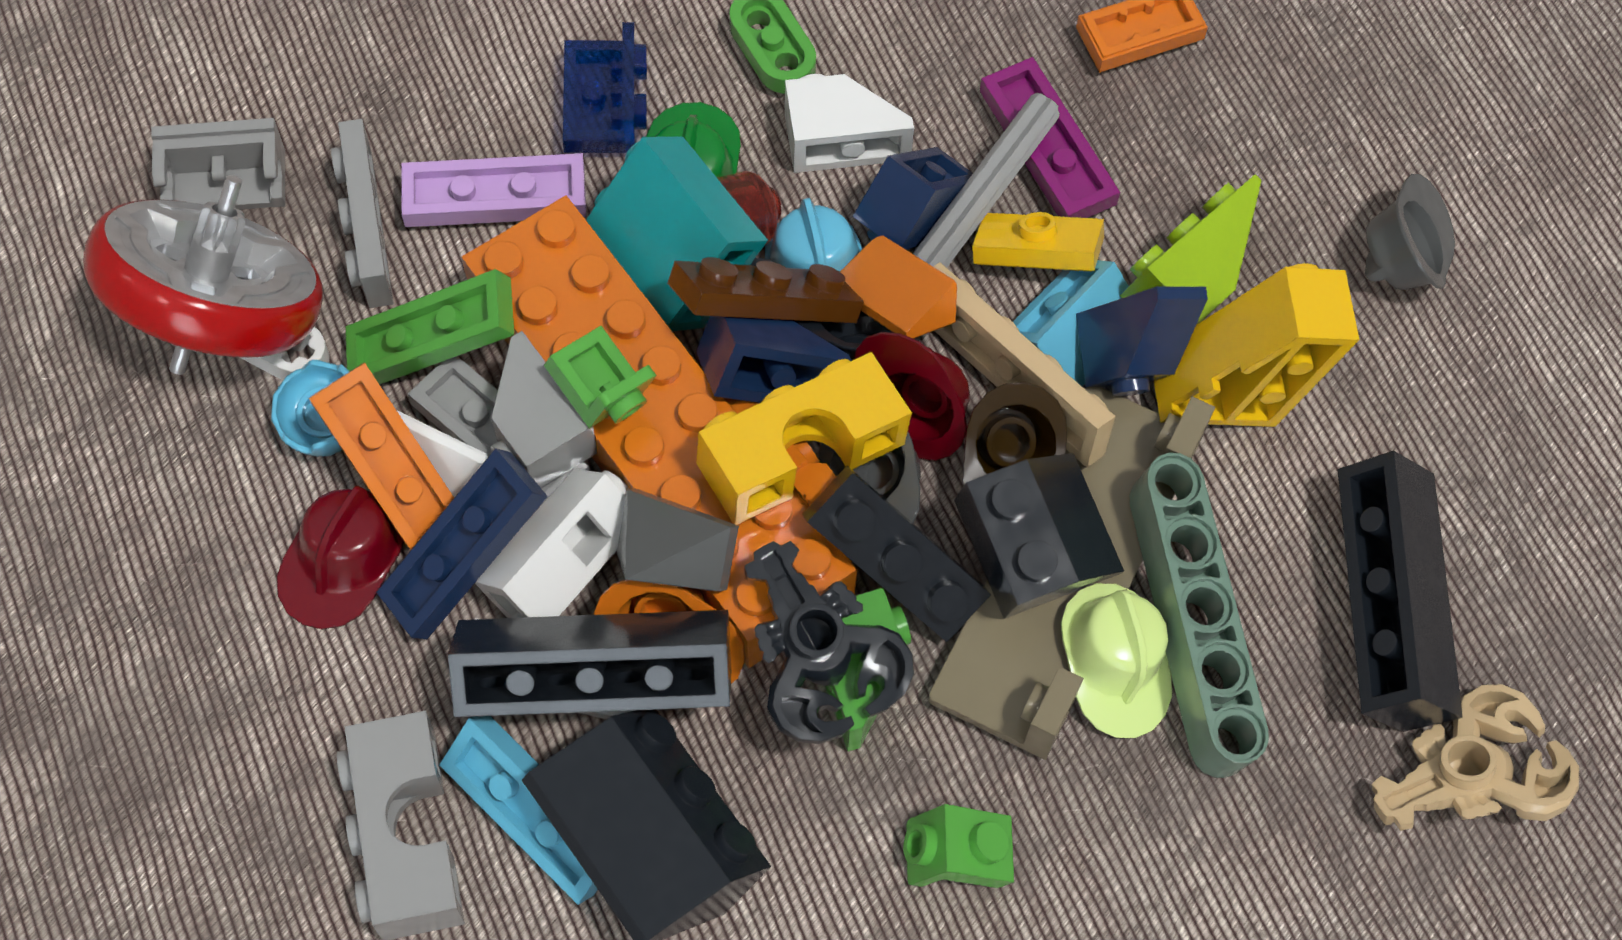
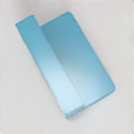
(1052, 318)

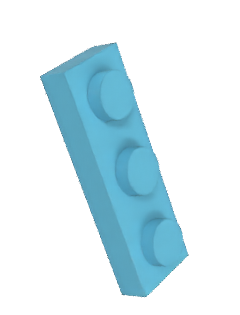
(491, 771)

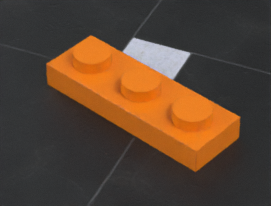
(383, 452)

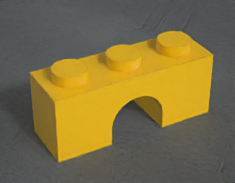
(845, 407)

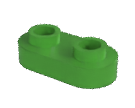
(775, 45)

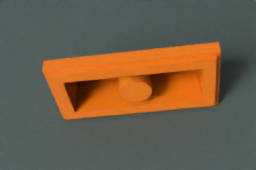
(901, 289)

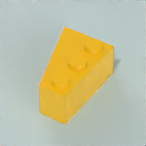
(1264, 348)

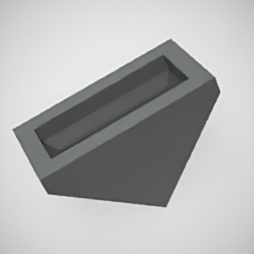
(674, 544)

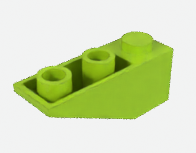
(1203, 250)

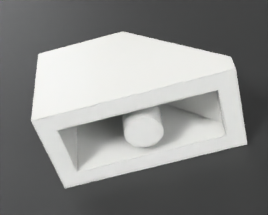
(841, 124)

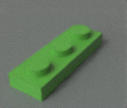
(433, 327)

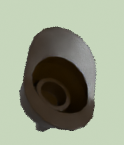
(1012, 426)

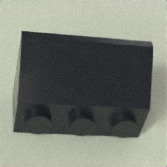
(647, 825)

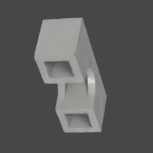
(405, 885)

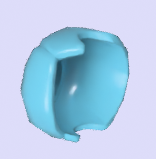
(295, 415)

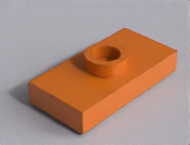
(1139, 30)

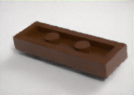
(765, 291)

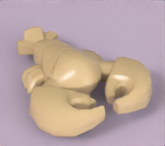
(1474, 771)

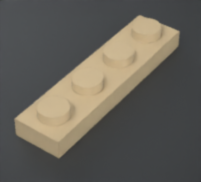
(1007, 356)

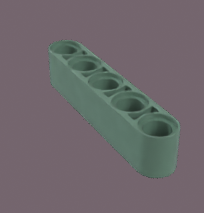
(1191, 644)

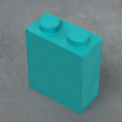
(666, 211)

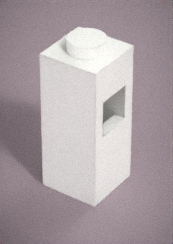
(558, 547)

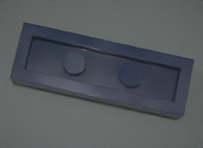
(461, 544)

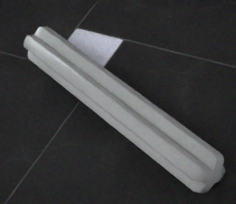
(988, 181)

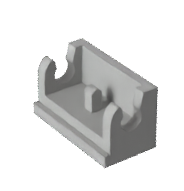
(195, 159)

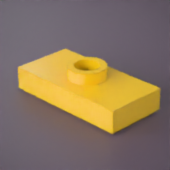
(1038, 241)

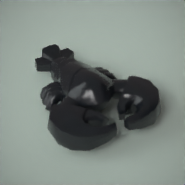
(820, 649)

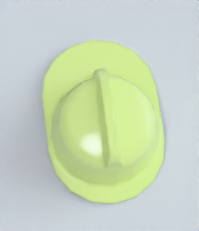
(1121, 653)

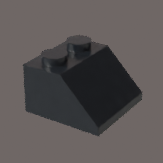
(1037, 532)

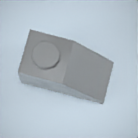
(537, 418)

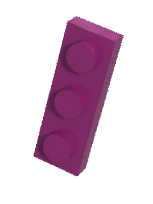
(1063, 160)

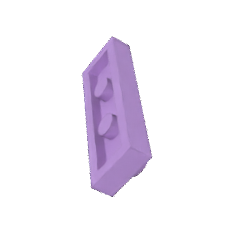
(489, 188)

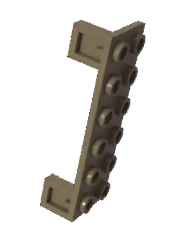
(1015, 670)

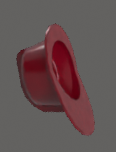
(929, 386)
(337, 559)

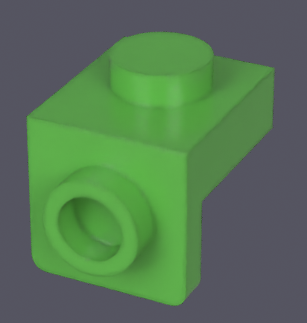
(599, 378)
(959, 847)

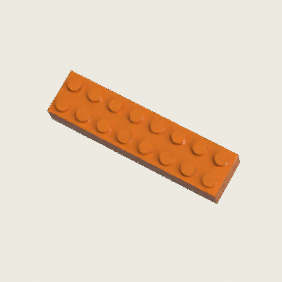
(573, 284)

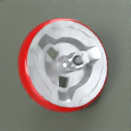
(202, 277)

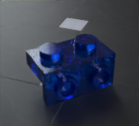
(601, 95)

